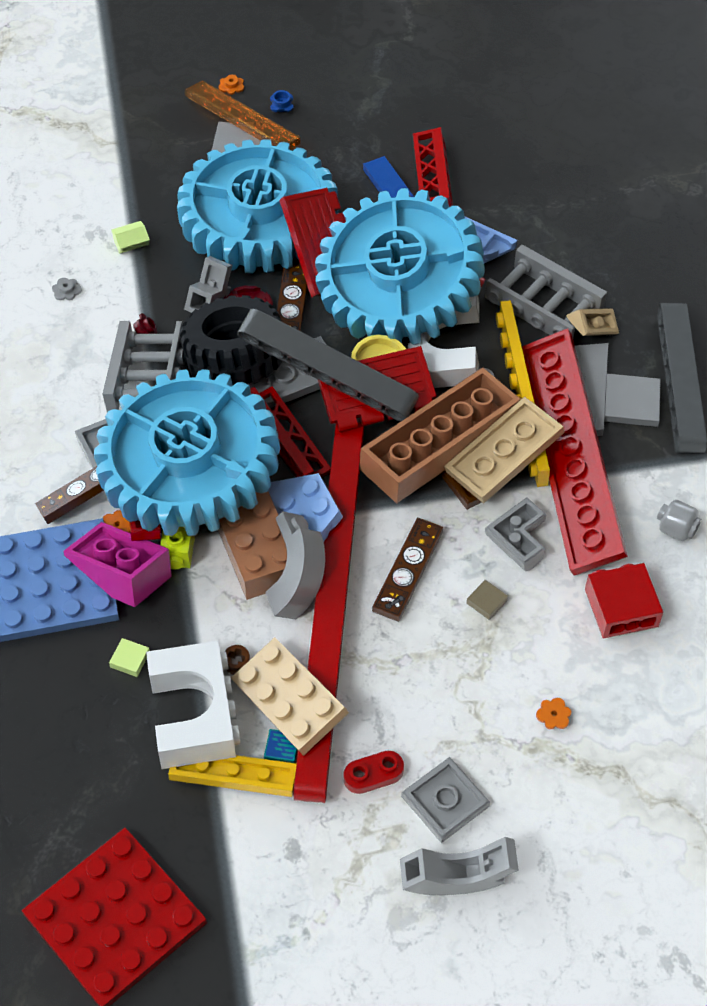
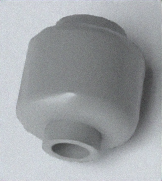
(679, 520)

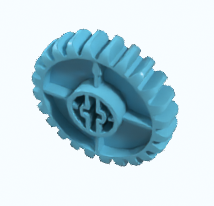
(234, 203)
(400, 266)
(187, 452)

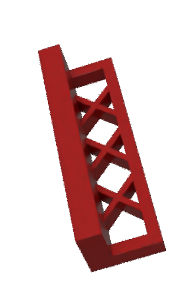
(440, 161)
(289, 451)

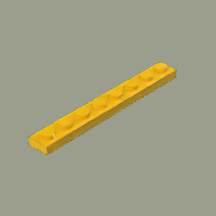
(519, 378)

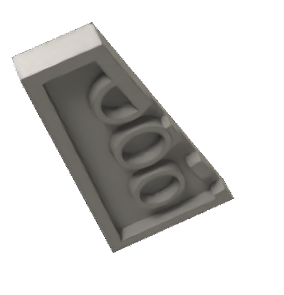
(593, 367)

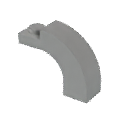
(303, 568)
(459, 873)

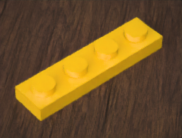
(240, 774)

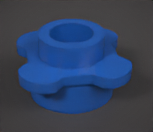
(281, 101)

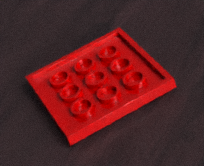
(114, 918)

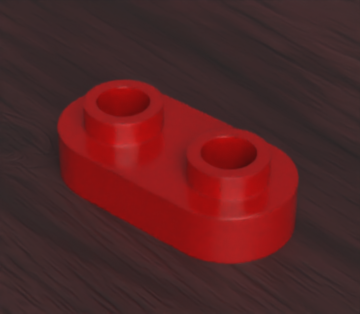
(375, 773)

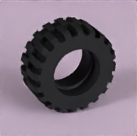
(213, 343)

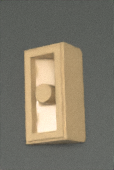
(594, 321)

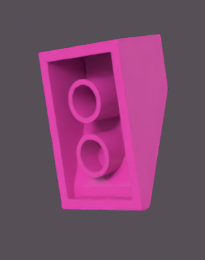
(120, 566)

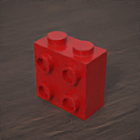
(623, 600)

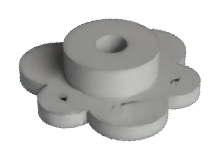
(66, 289)

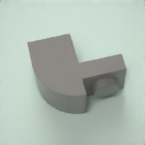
(211, 285)

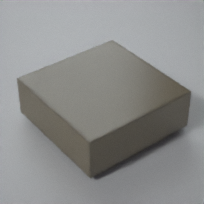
(487, 599)

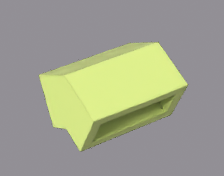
(130, 237)

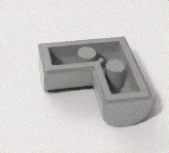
(513, 536)

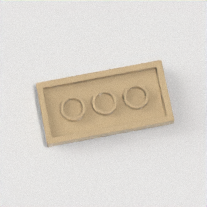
(504, 449)
(289, 696)

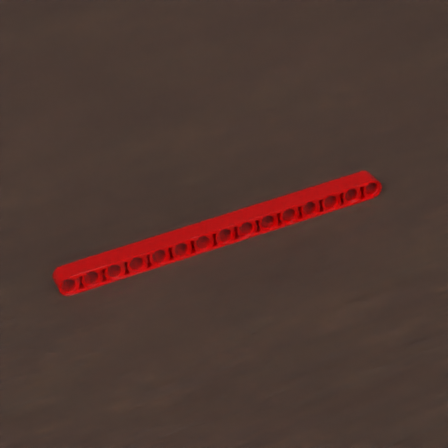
(330, 606)

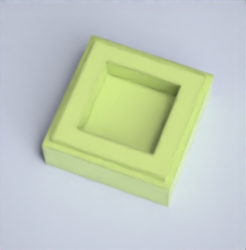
(129, 657)

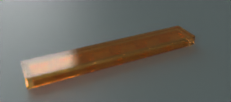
(240, 114)

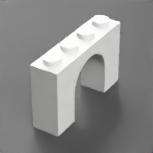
(454, 365)
(209, 735)

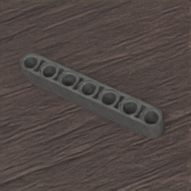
(327, 365)
(681, 378)

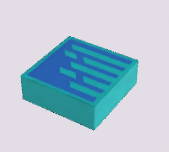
(279, 748)

